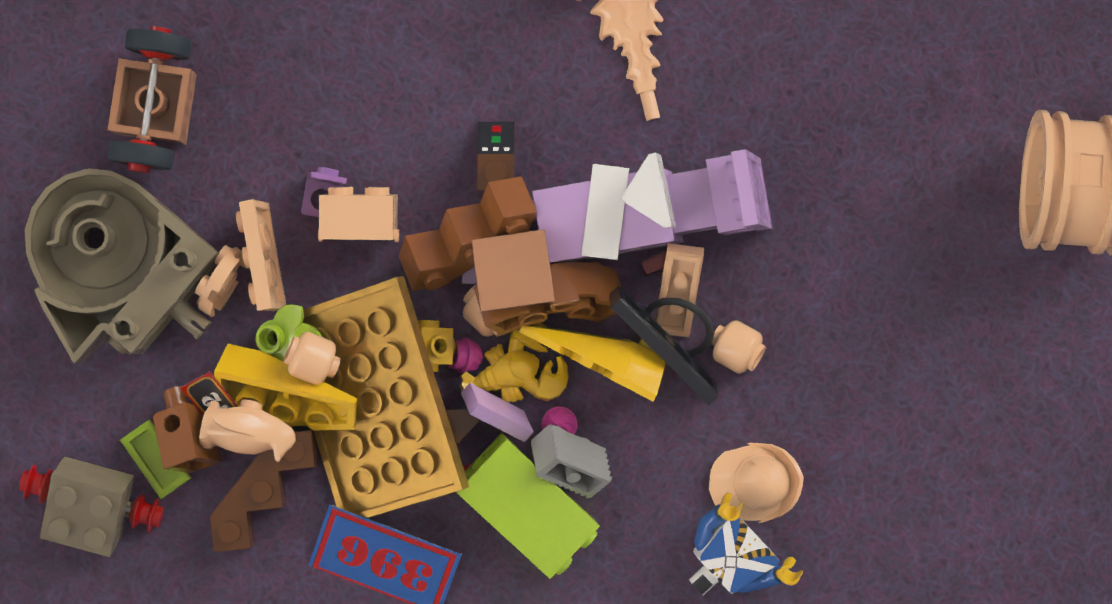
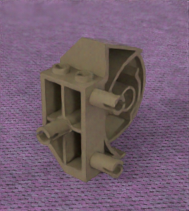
(129, 283)

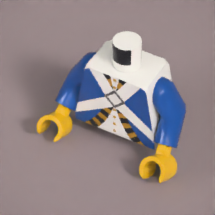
(736, 554)

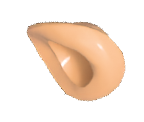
(760, 478)

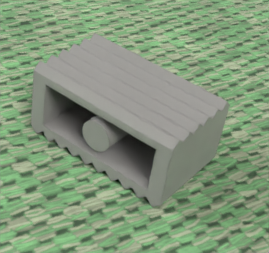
(570, 461)

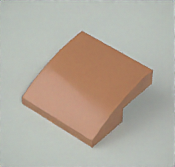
(513, 271)

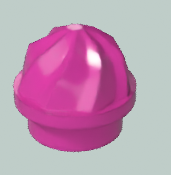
(467, 356)
(560, 417)

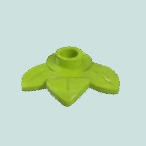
(285, 325)

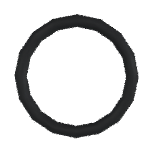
(696, 310)

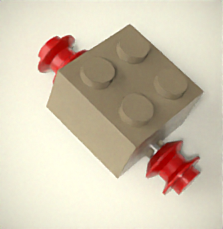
(88, 505)

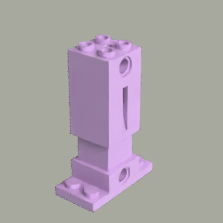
(720, 197)

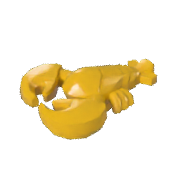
(519, 370)

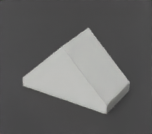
(650, 192)

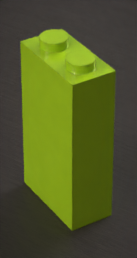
(527, 509)

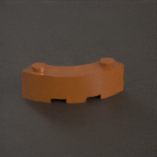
(578, 289)

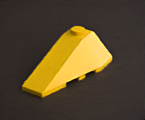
(616, 358)
(266, 380)

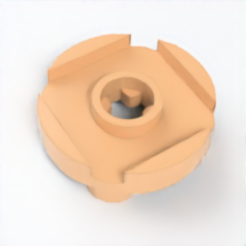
(218, 288)

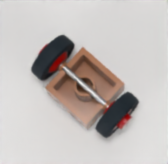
(151, 100)

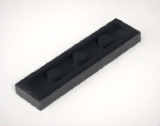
(663, 344)

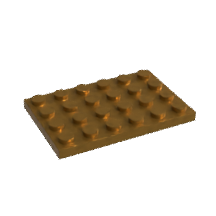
(402, 433)

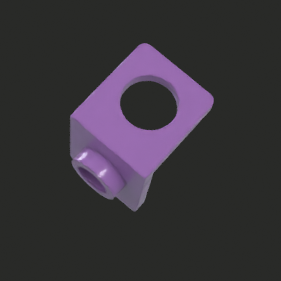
(317, 180)

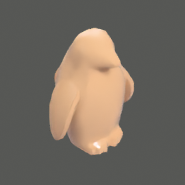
(245, 430)

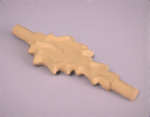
(630, 25)

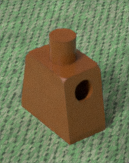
(179, 434)

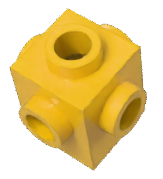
(438, 343)

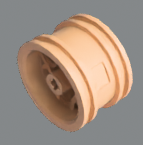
(1071, 180)

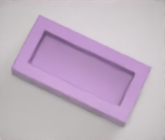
(497, 412)

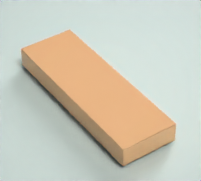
(680, 281)

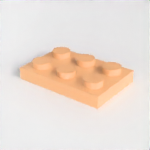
(261, 255)

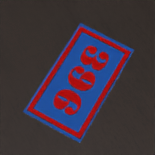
(383, 558)

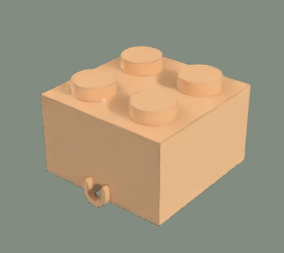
(358, 215)

